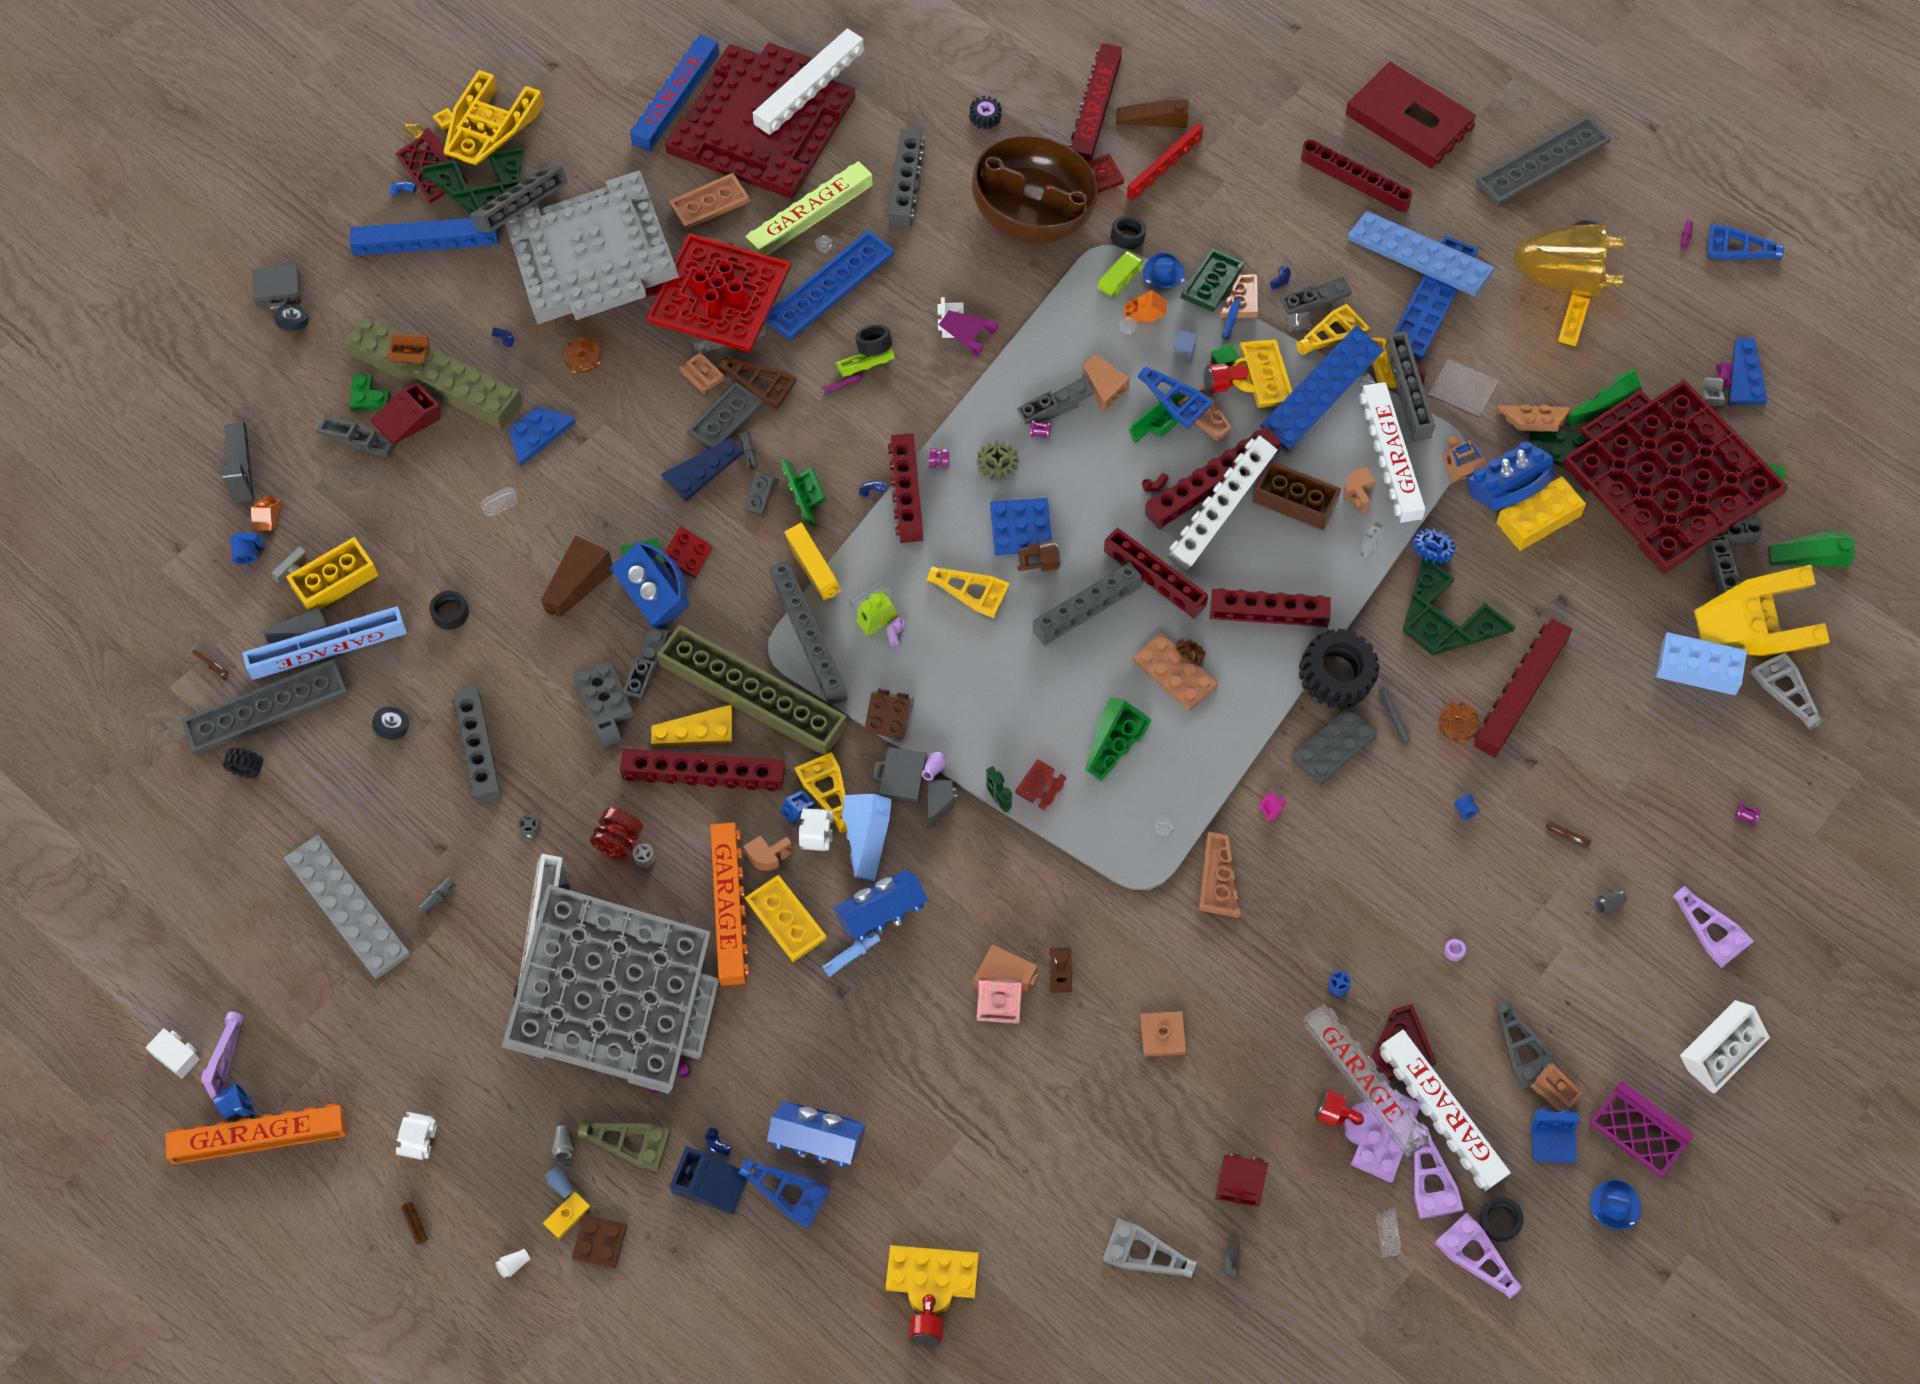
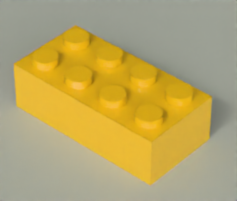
(1541, 513)
(332, 575)

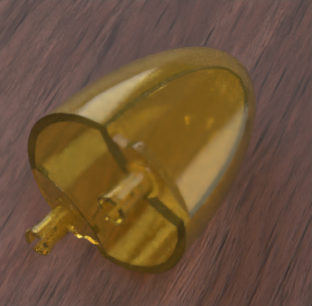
(1570, 259)

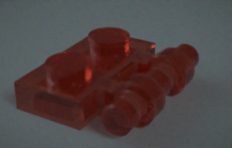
(1035, 781)

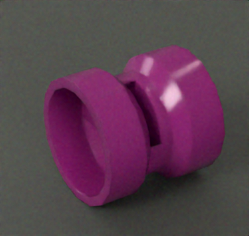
(934, 458)

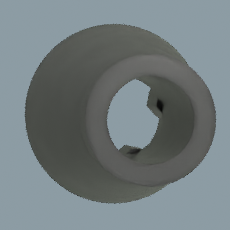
(1609, 902)

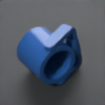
(245, 547)
(234, 1102)

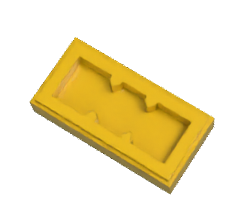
(566, 1215)

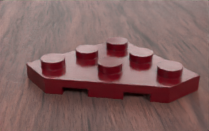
(1401, 1019)

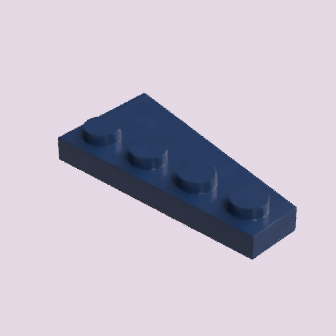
(701, 469)

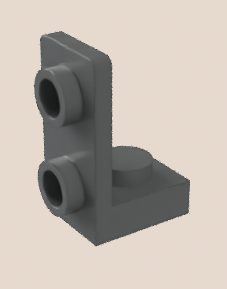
(760, 492)

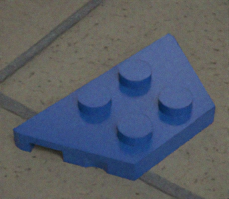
(537, 431)

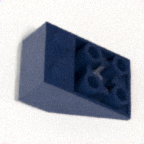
(708, 1181)

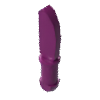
(847, 381)

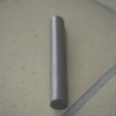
(1394, 715)

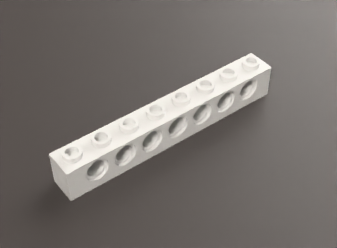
(1186, 557)

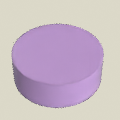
(1455, 950)

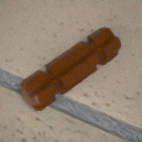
(414, 1223)

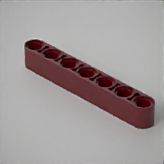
(1356, 175)

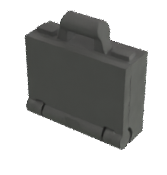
(276, 285)
(901, 775)

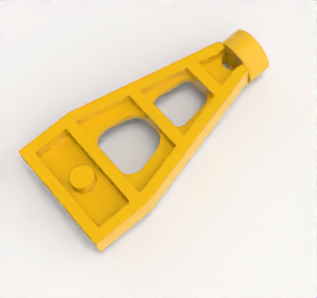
(1344, 316)
(991, 598)
(820, 769)

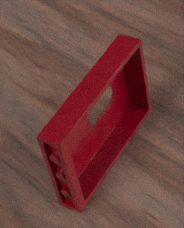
(1382, 108)

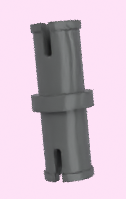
(748, 450)
(437, 896)

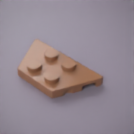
(1535, 417)

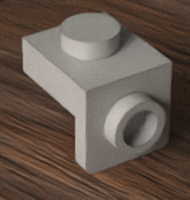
(1712, 391)

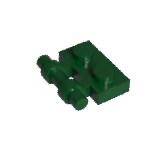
(995, 786)

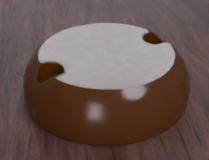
(1034, 188)

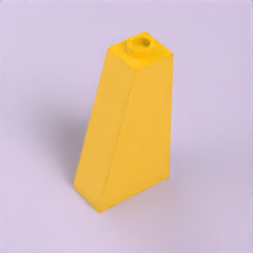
(812, 561)

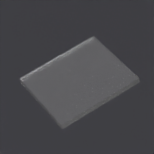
(1463, 388)

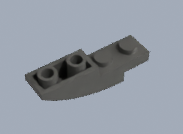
(1316, 297)
(1057, 403)
(647, 664)

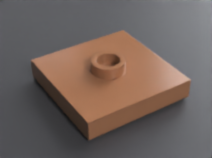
(1162, 1034)

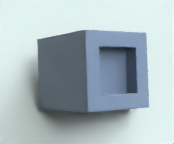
(1185, 343)

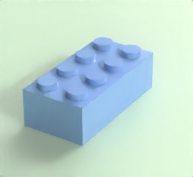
(1701, 663)

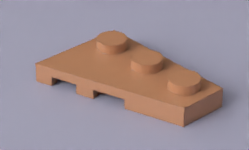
(1247, 291)
(1212, 420)

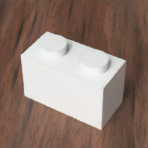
(173, 1053)

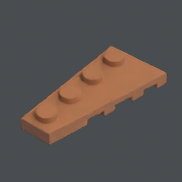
(1217, 879)

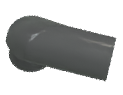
(1229, 1257)

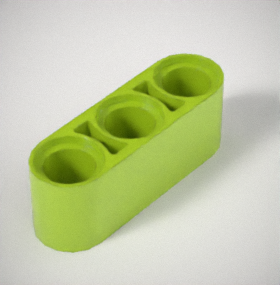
(1120, 274)

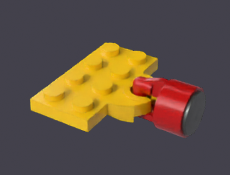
(1257, 372)
(930, 1281)

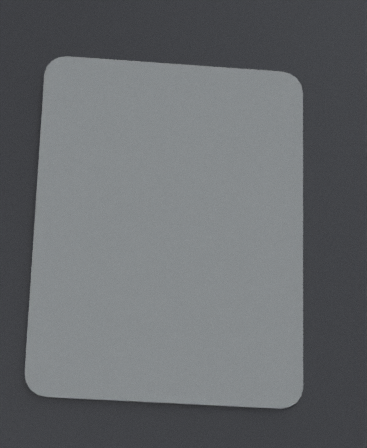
(1002, 697)

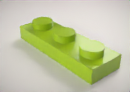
(862, 362)

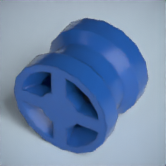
(1466, 807)
(1341, 979)

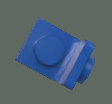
(794, 805)

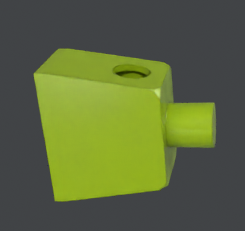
(875, 613)

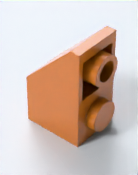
(1146, 307)
(266, 513)

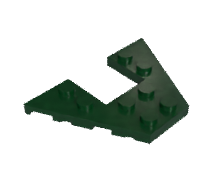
(450, 180)
(1435, 630)

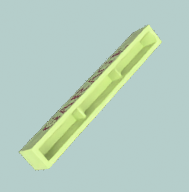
(809, 210)

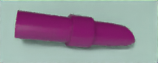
(1686, 235)

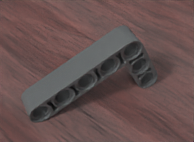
(238, 473)
(1725, 559)

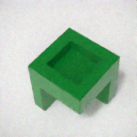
(1224, 355)

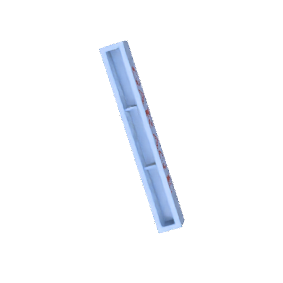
(324, 643)

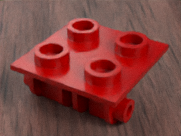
(687, 551)

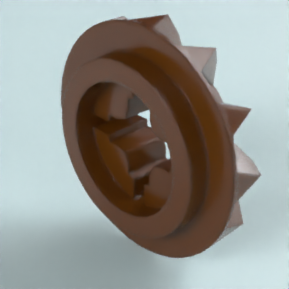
(1190, 650)

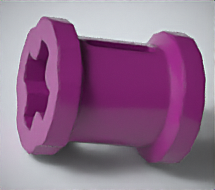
(1724, 371)
(1040, 429)
(1747, 813)

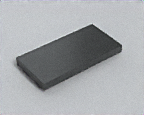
(725, 416)

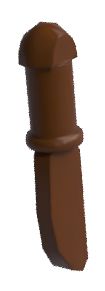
(212, 664)
(1551, 826)

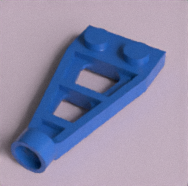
(1718, 245)
(1190, 411)
(809, 1202)

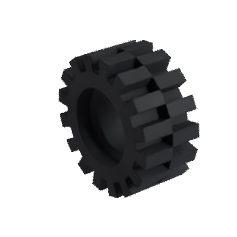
(243, 762)

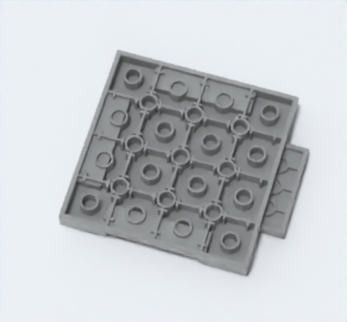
(591, 250)
(612, 990)

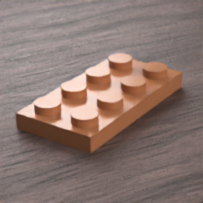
(709, 201)
(1174, 673)

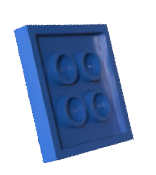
(1019, 524)

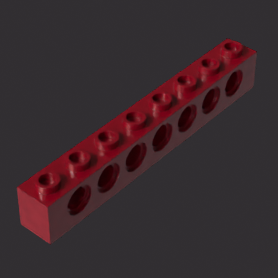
(1163, 515)
(694, 762)

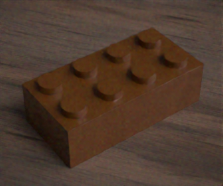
(1296, 495)

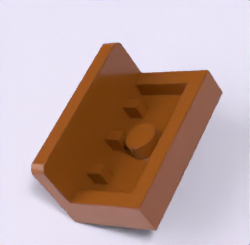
(408, 348)

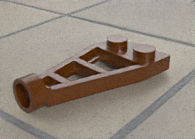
(776, 391)

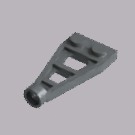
(1524, 1073)

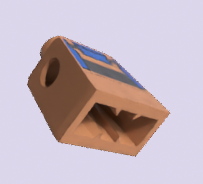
(1462, 459)

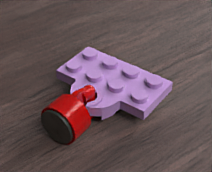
(1375, 1147)

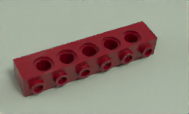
(913, 530)
(1156, 573)
(1262, 614)

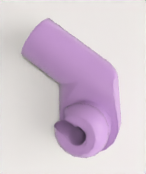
(894, 629)

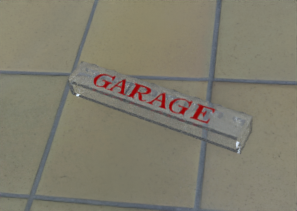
(1366, 1080)

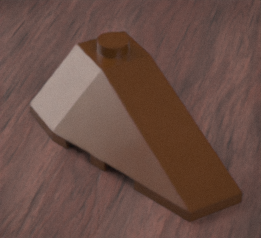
(1161, 113)

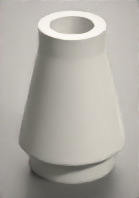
(511, 1263)

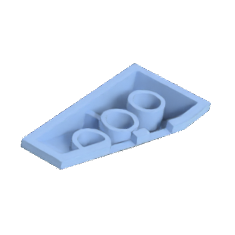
(867, 826)

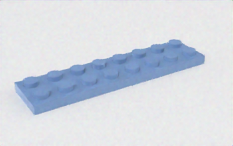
(1421, 253)

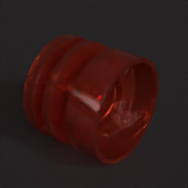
(616, 833)

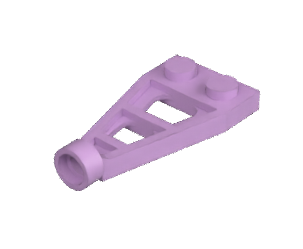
(1728, 947)
(214, 1077)
(1439, 1202)
(1459, 1236)

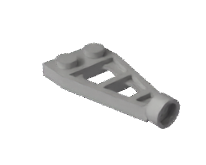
(1783, 666)
(1121, 1243)

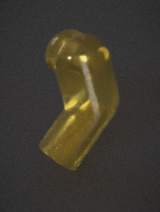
(414, 127)

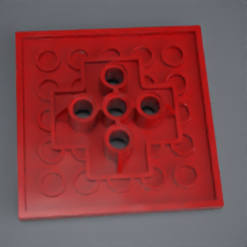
(719, 292)

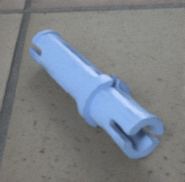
(858, 948)

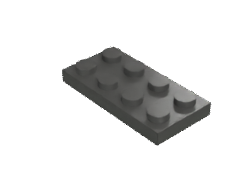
(1334, 746)

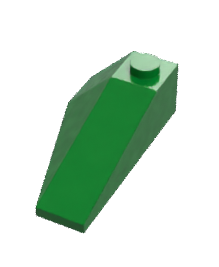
(1624, 387)
(1818, 549)
(1117, 731)

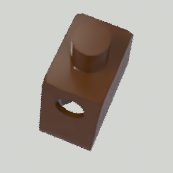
(1060, 967)

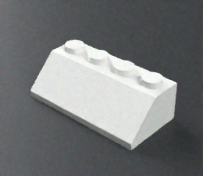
(1725, 1046)

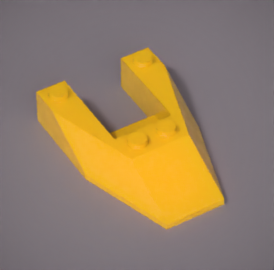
(481, 128)
(1748, 617)

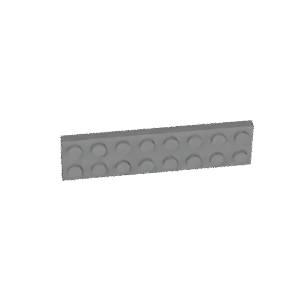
(347, 907)

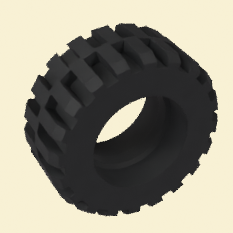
(1348, 647)

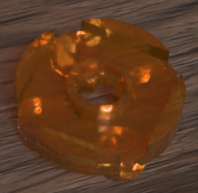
(585, 363)
(1456, 732)

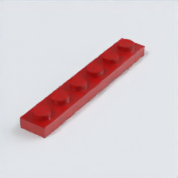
(1161, 165)

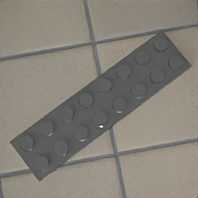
(1543, 160)
(264, 707)

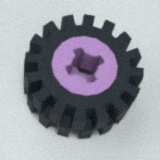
(990, 117)

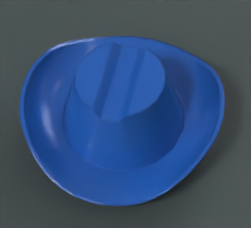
(1163, 271)
(1616, 1205)

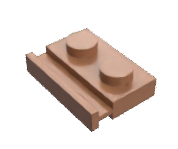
(701, 373)
(1556, 1089)

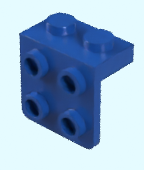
(1554, 1136)

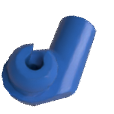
(406, 186)

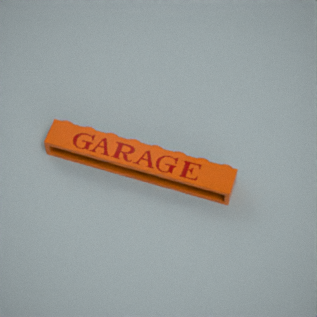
(728, 905)
(255, 1134)

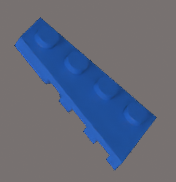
(1747, 378)

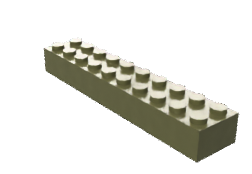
(439, 375)
(752, 690)

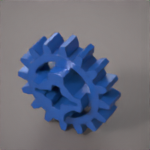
(1433, 546)

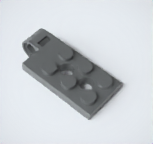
(605, 713)

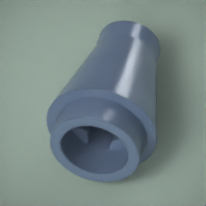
(559, 1182)

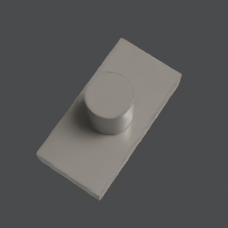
(289, 565)

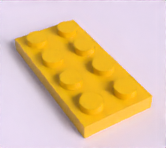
(785, 918)

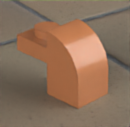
(1357, 486)
(766, 857)

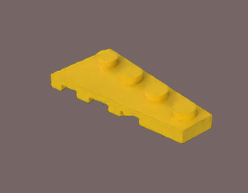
(698, 729)

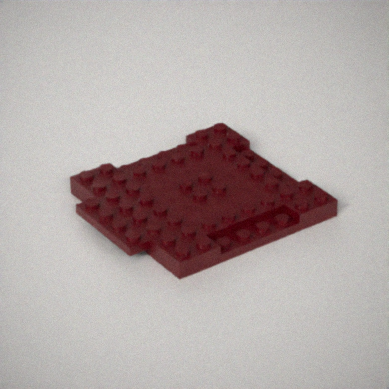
(722, 129)
(1672, 472)

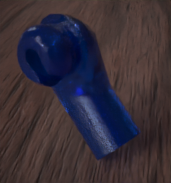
(1283, 279)
(505, 335)
(871, 485)
(715, 1144)

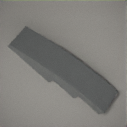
(354, 436)

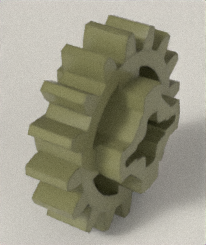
(1006, 456)

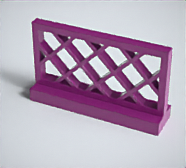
(1652, 1114)

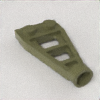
(652, 1149)

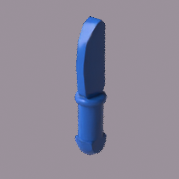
(1230, 319)

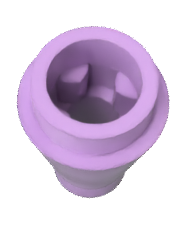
(934, 764)

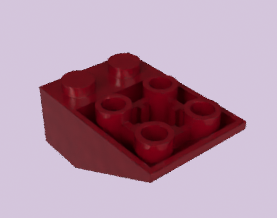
(407, 413)
(1241, 1180)

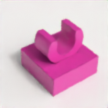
(1272, 806)

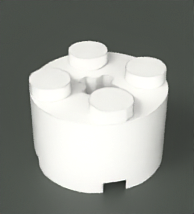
(815, 829)
(415, 1136)

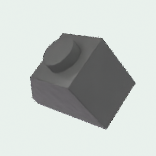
(940, 799)

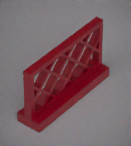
(436, 149)

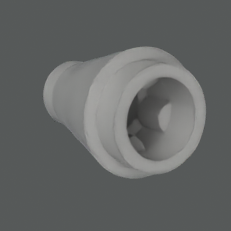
(562, 1144)

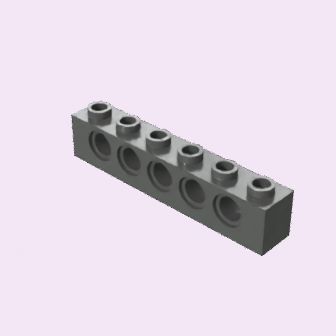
(905, 177)
(519, 198)
(1409, 386)
(1087, 603)
(490, 789)

